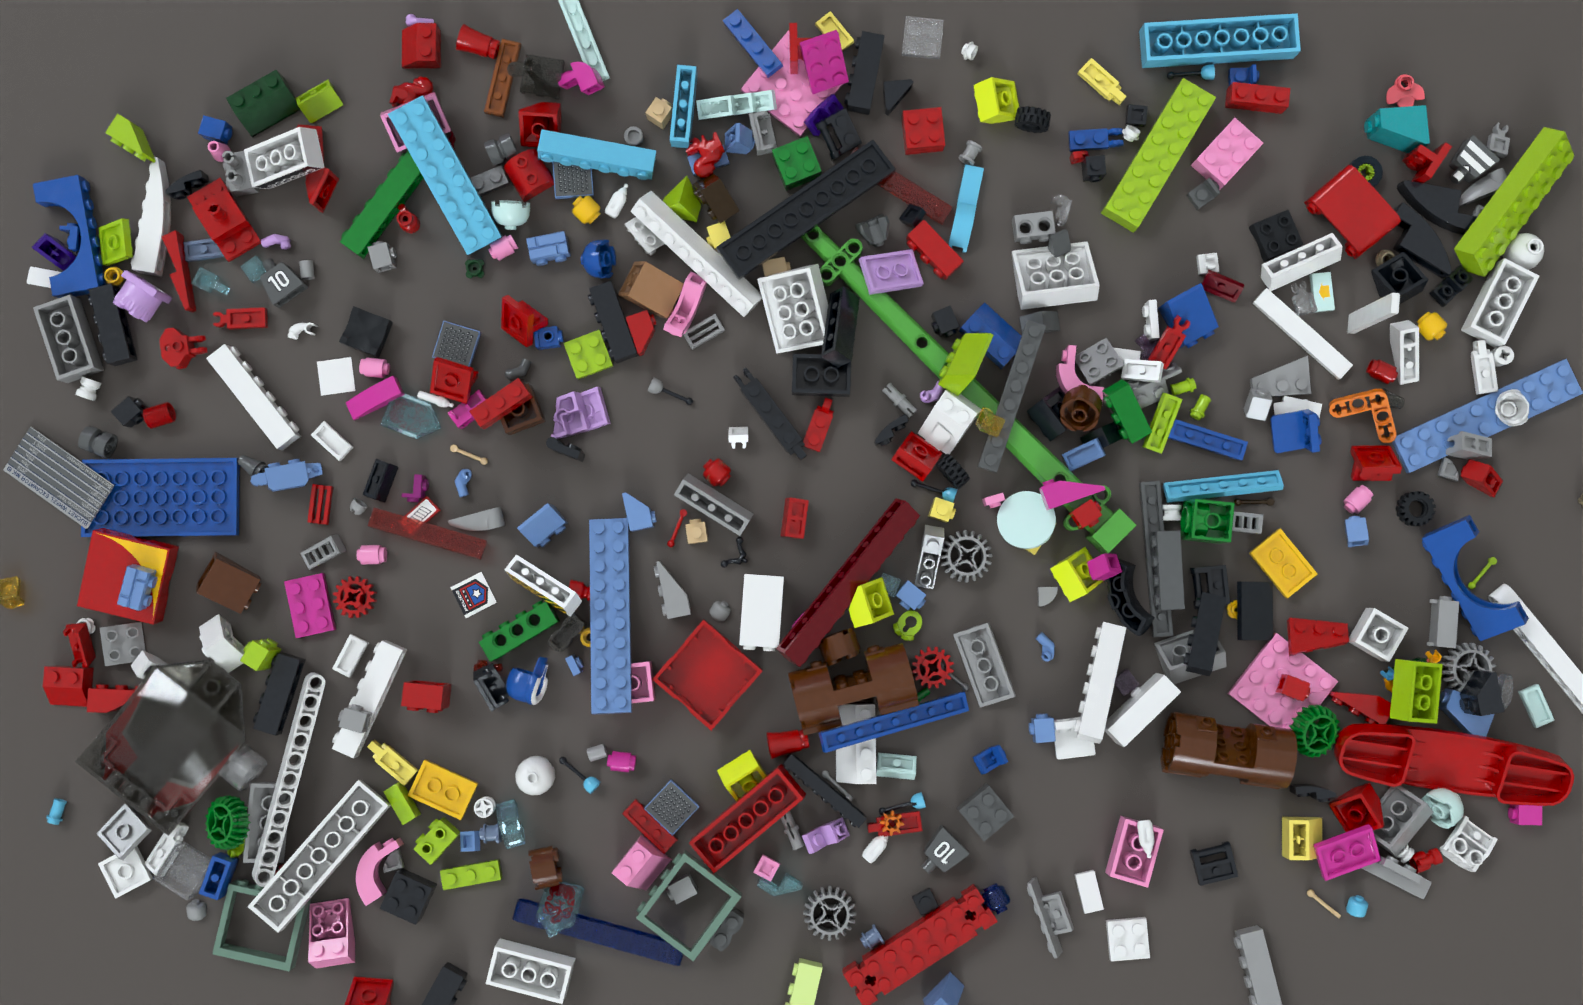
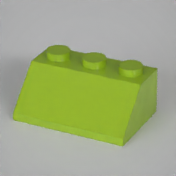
(964, 361)

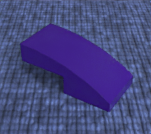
(823, 110)

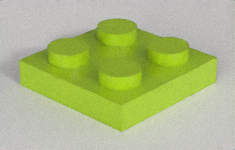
(115, 242)
(588, 354)

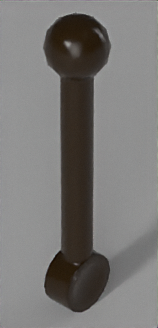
(1270, 501)

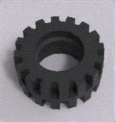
(1032, 119)
(952, 471)
(1427, 508)

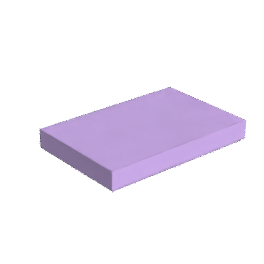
(891, 271)

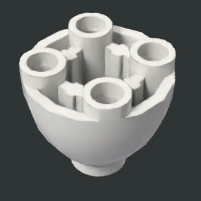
(1525, 250)

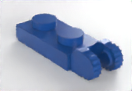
(1093, 139)

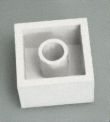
(1377, 634)

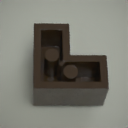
(715, 195)

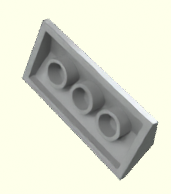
(984, 664)
(258, 807)

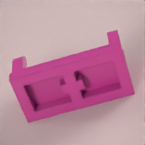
(461, 414)

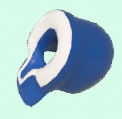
(528, 685)

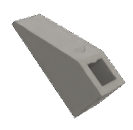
(929, 556)
(674, 596)

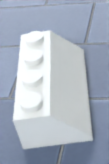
(856, 762)

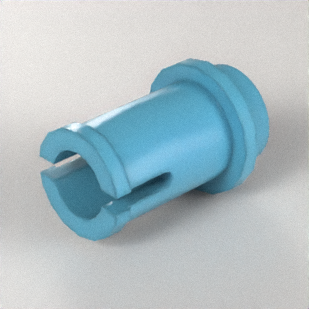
(56, 811)

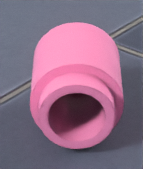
(503, 247)
(374, 367)
(1357, 499)
(372, 554)

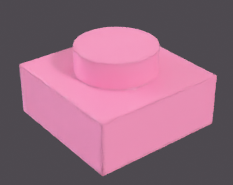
(993, 501)
(766, 867)

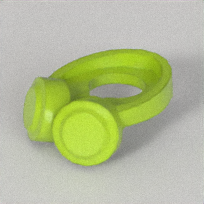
(899, 625)

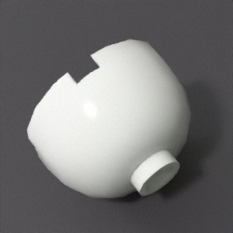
(535, 775)

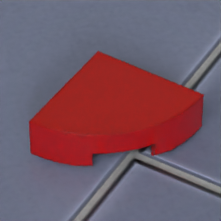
(1078, 156)

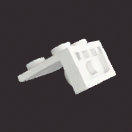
(1066, 742)

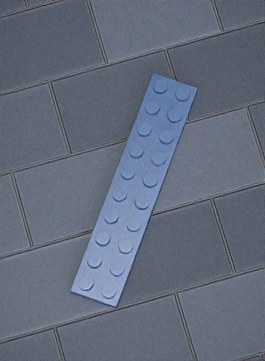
(1429, 440)
(610, 616)

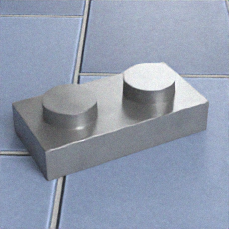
(490, 180)

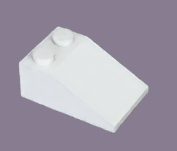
(954, 415)

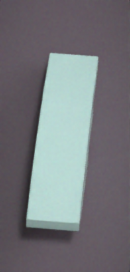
(736, 104)

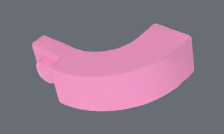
(686, 306)
(1066, 372)
(367, 875)

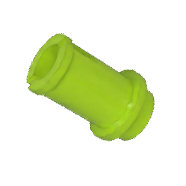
(1182, 387)
(1200, 407)

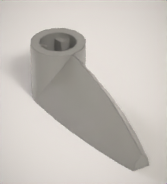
(1484, 187)
(480, 521)

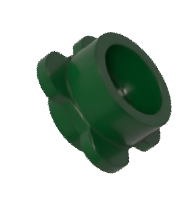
(470, 264)

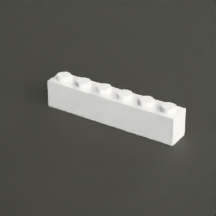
(254, 397)
(1101, 682)
(371, 694)

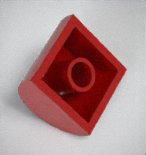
(528, 174)

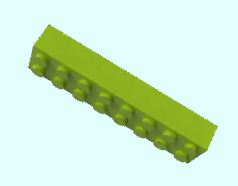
(1158, 155)
(1514, 201)

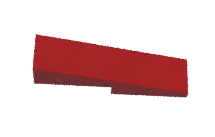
(180, 278)

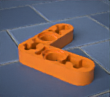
(1374, 406)

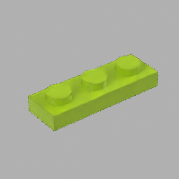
(1162, 422)
(471, 874)

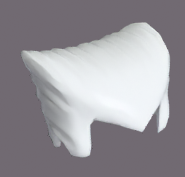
(1512, 408)

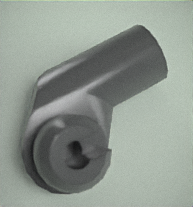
(520, 372)

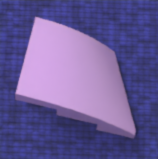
(579, 413)

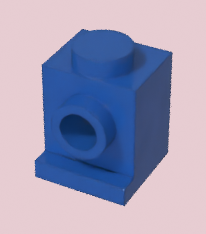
(555, 341)

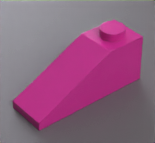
(1064, 492)

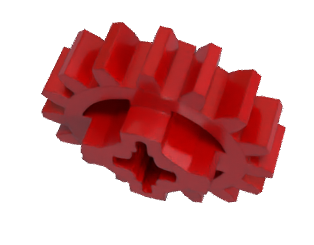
(359, 603)
(943, 674)

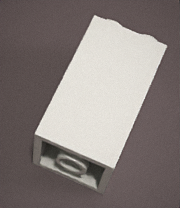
(761, 612)

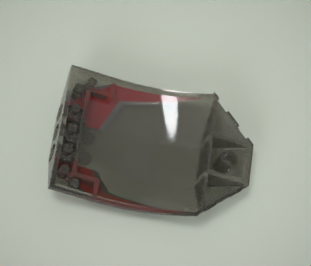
(170, 740)

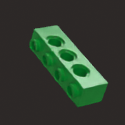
(490, 640)

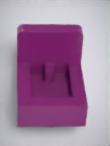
(420, 486)

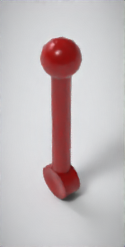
(683, 513)

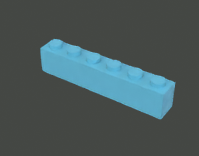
(596, 154)

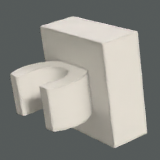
(1206, 262)
(738, 434)

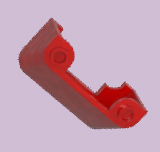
(1354, 210)

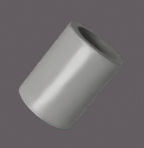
(307, 270)
(597, 752)

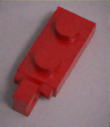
(819, 426)
(911, 822)

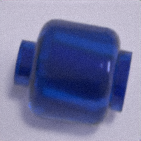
(996, 898)

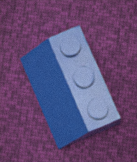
(1005, 338)

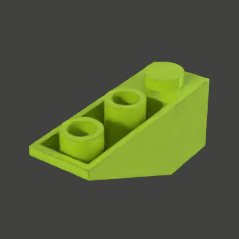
(131, 137)

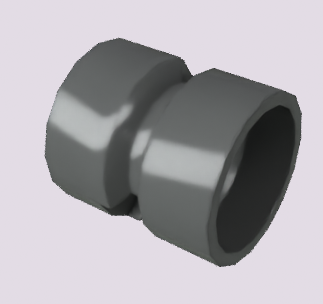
(500, 149)
(95, 441)

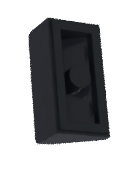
(380, 480)

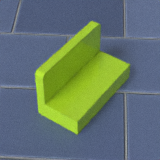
(319, 101)
(402, 804)

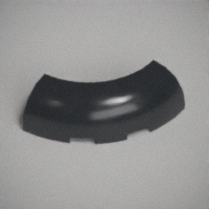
(1124, 601)

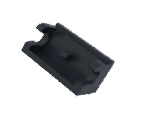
(491, 686)

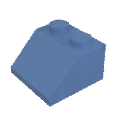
(543, 525)

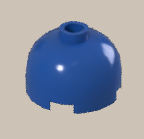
(598, 259)

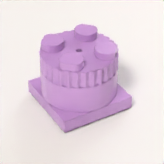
(140, 297)

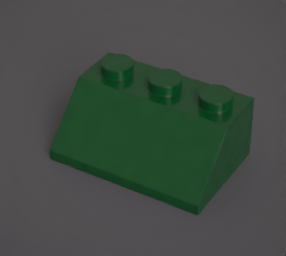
(263, 103)

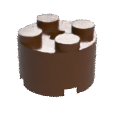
(1080, 408)
(839, 645)
(544, 867)

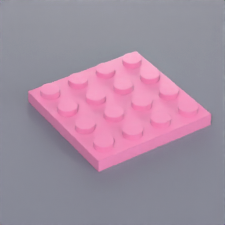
(792, 91)
(1260, 680)

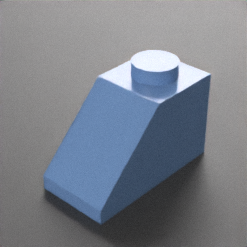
(739, 139)
(638, 514)

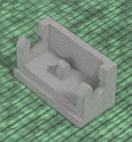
(762, 132)
(1470, 446)

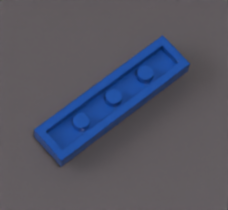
(752, 43)
(1208, 440)

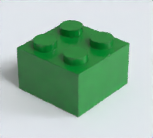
(796, 163)

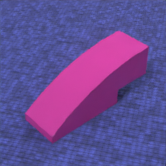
(374, 397)

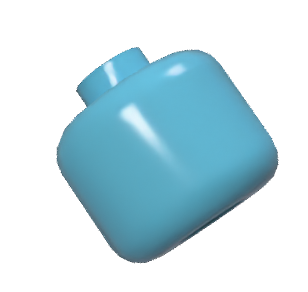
(1357, 906)

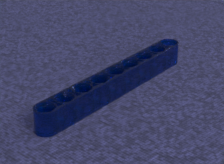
(606, 934)

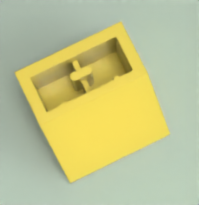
(1299, 836)

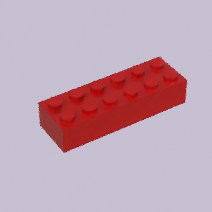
(747, 818)

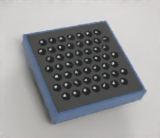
(572, 181)
(457, 343)
(671, 807)

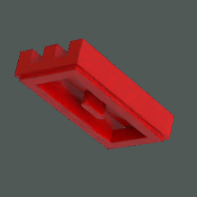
(314, 490)

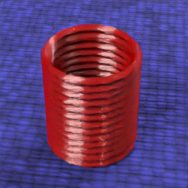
(159, 415)

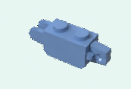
(287, 476)

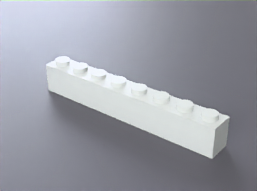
(696, 253)

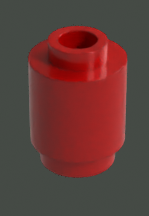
(1382, 371)

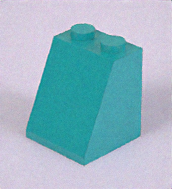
(1399, 127)

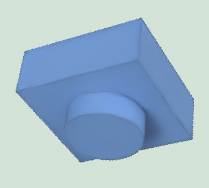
(575, 664)
(469, 841)

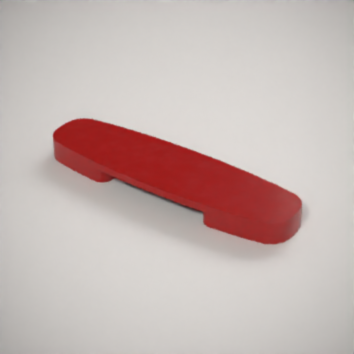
(1453, 762)

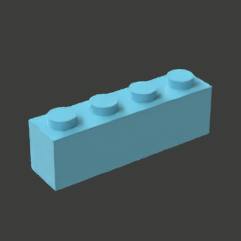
(683, 106)

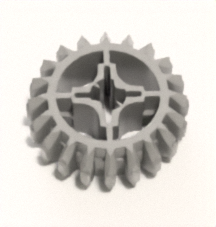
(971, 563)
(1470, 651)
(839, 927)

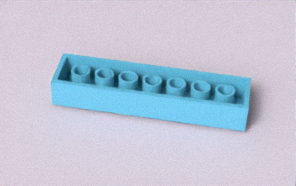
(1219, 40)
(445, 175)

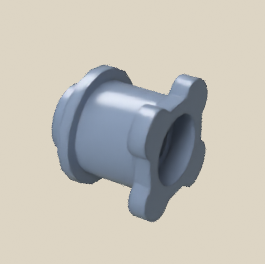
(490, 833)
(871, 938)

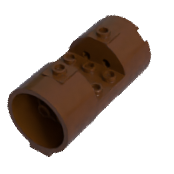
(887, 680)
(1254, 755)

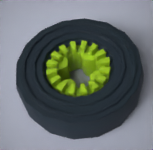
(1372, 167)

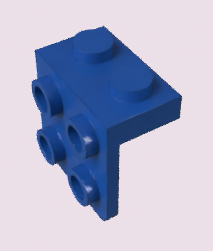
(1295, 431)

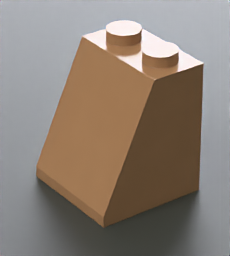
(651, 289)

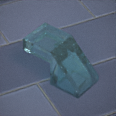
(509, 824)
(787, 885)

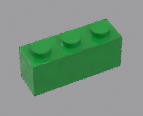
(1126, 411)

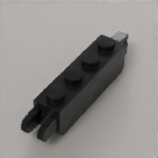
(771, 415)

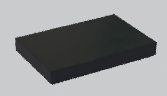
(1254, 610)

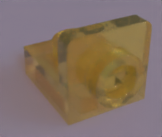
(989, 423)
(10, 592)

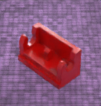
(794, 518)
(80, 644)

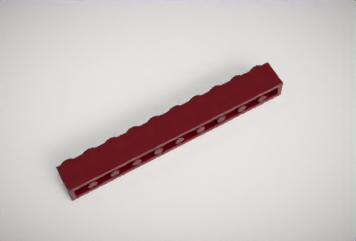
(840, 590)

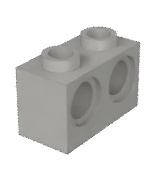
(1032, 222)

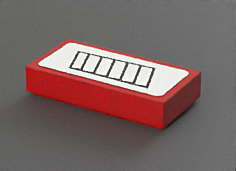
(424, 510)

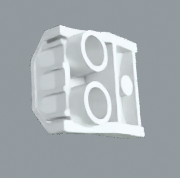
(1468, 845)

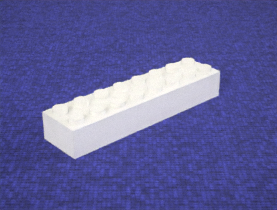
(319, 856)

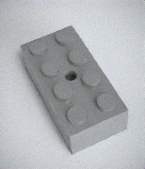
(68, 339)

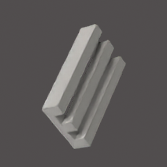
(718, 324)

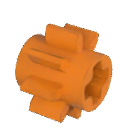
(891, 816)

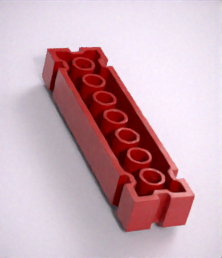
(919, 945)

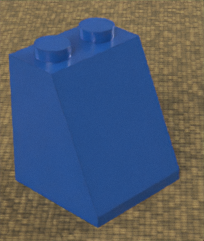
(1194, 307)

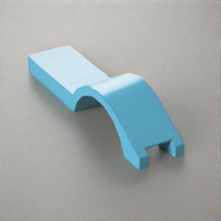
(966, 207)

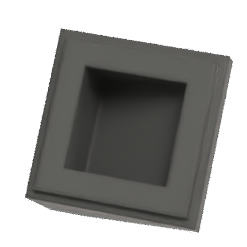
(1059, 243)

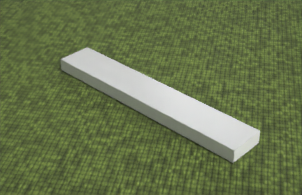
(1373, 313)
(1302, 334)

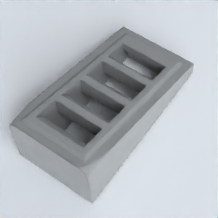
(1257, 523)
(333, 545)

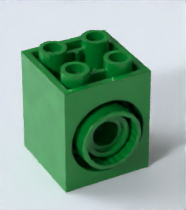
(1207, 521)

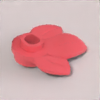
(1404, 95)

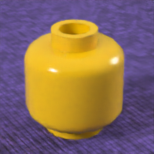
(586, 209)
(1432, 326)

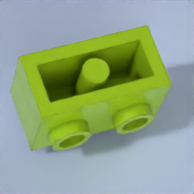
(260, 654)
(436, 840)

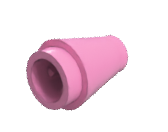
(217, 149)

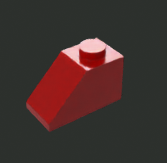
(641, 329)
(1481, 477)

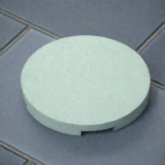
(1025, 520)

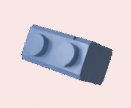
(548, 248)
(137, 587)

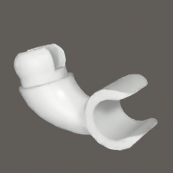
(296, 329)

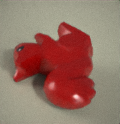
(410, 91)
(710, 152)

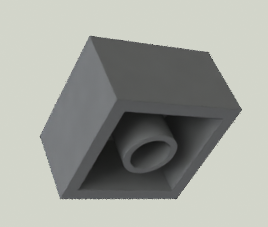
(985, 812)

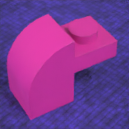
(584, 76)

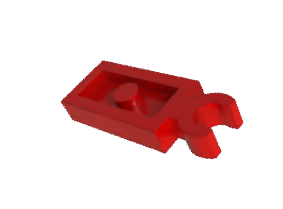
(243, 318)
(1169, 342)

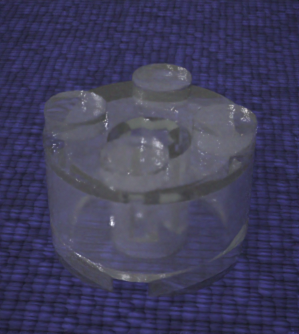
(243, 768)

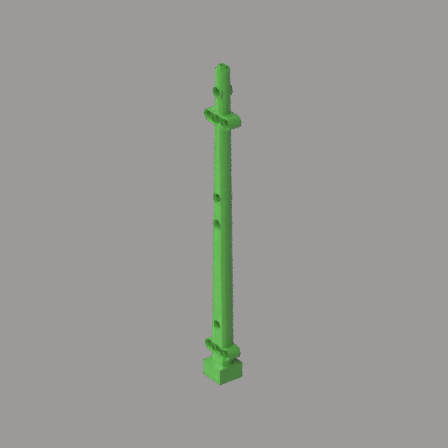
(1021, 442)

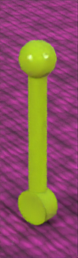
(1491, 561)

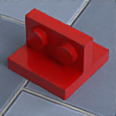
(795, 50)
(1425, 161)
(521, 320)
(452, 380)
(917, 456)
(1374, 463)
(369, 991)

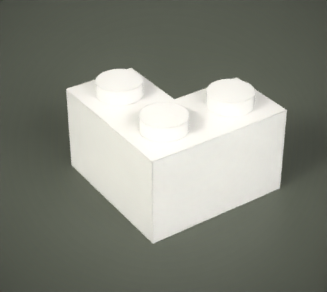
(220, 643)

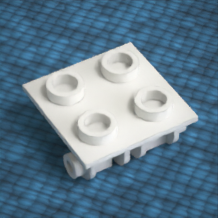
(644, 236)

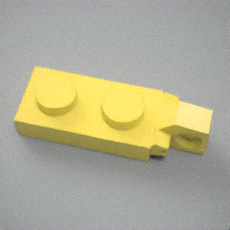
(1102, 81)
(392, 762)

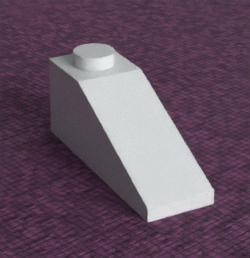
(1405, 350)

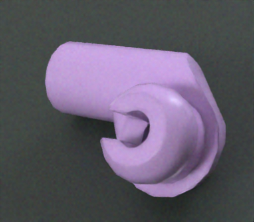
(411, 20)
(273, 239)
(932, 395)

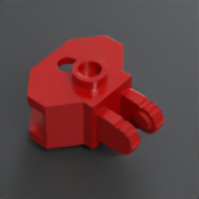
(179, 347)

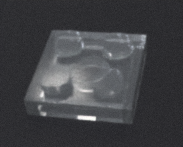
(922, 37)

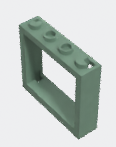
(666, 878)
(251, 955)

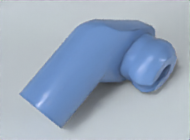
(461, 482)
(1048, 647)

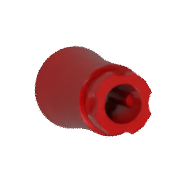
(477, 43)
(786, 742)

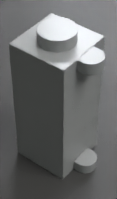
(1443, 622)

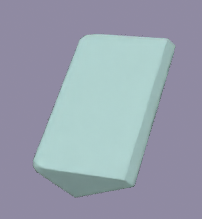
(896, 766)

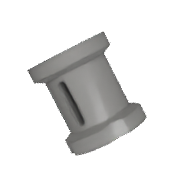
(970, 153)

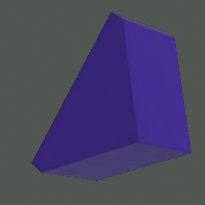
(54, 251)

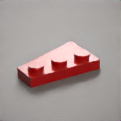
(1309, 635)

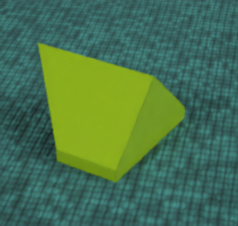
(683, 201)

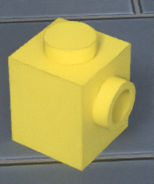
(717, 234)
(942, 510)

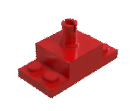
(224, 220)

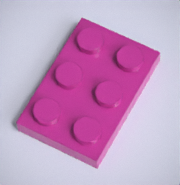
(824, 61)
(310, 605)
(1347, 852)

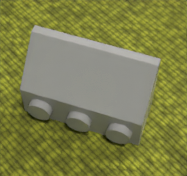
(1172, 654)
(1402, 819)

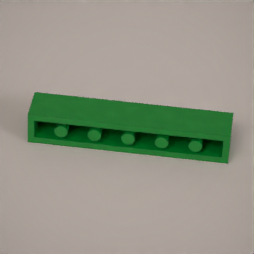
(383, 206)

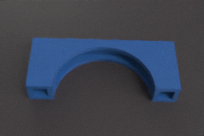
(87, 269)
(1485, 617)

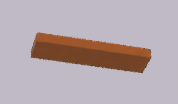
(501, 80)

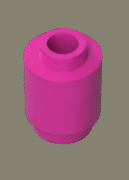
(621, 761)

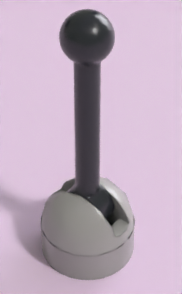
(657, 386)

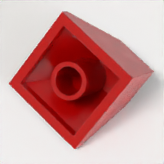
(537, 117)
(320, 187)
(1358, 808)

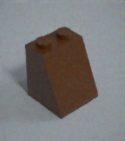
(228, 583)

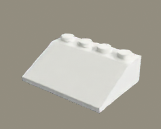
(1052, 280)
(795, 307)

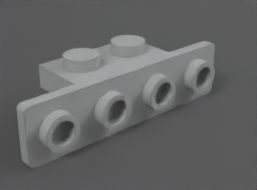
(1151, 392)
(1400, 876)
(1052, 914)

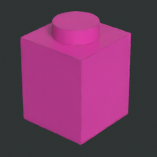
(1104, 566)
(1525, 814)

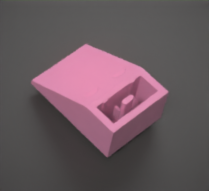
(331, 934)

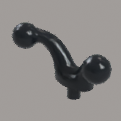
(724, 563)

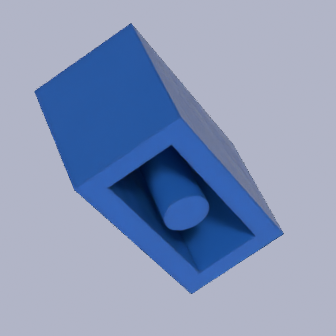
(218, 876)

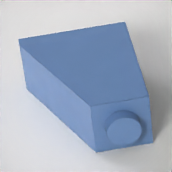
(1468, 723)
(945, 992)

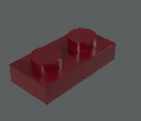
(1222, 286)

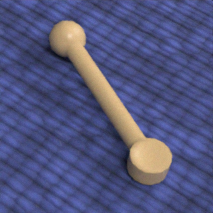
(454, 448)
(1311, 893)

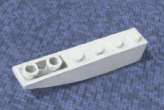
(155, 222)

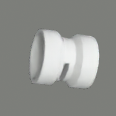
(88, 388)

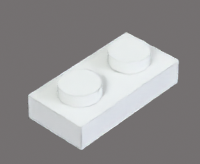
(1151, 328)
(1142, 370)

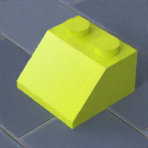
(996, 100)
(1074, 575)
(870, 603)
(741, 774)

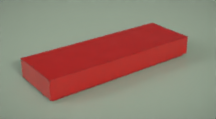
(649, 826)

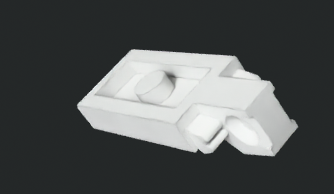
(1483, 368)
(164, 847)

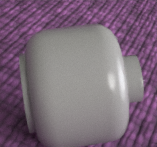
(720, 611)
(196, 910)

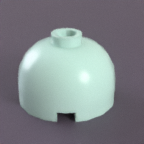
(510, 213)
(1446, 807)

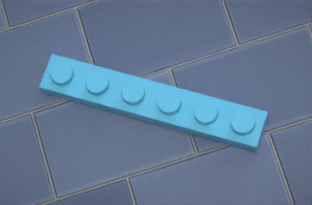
(1223, 486)

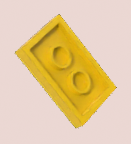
(1283, 563)
(442, 789)

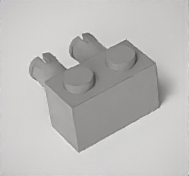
(237, 174)

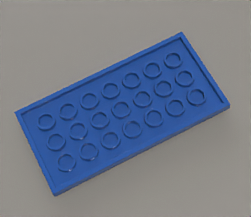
(169, 497)

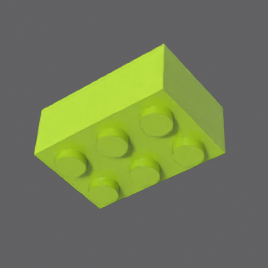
(1416, 691)

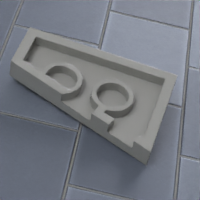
(1285, 380)

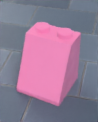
(641, 864)

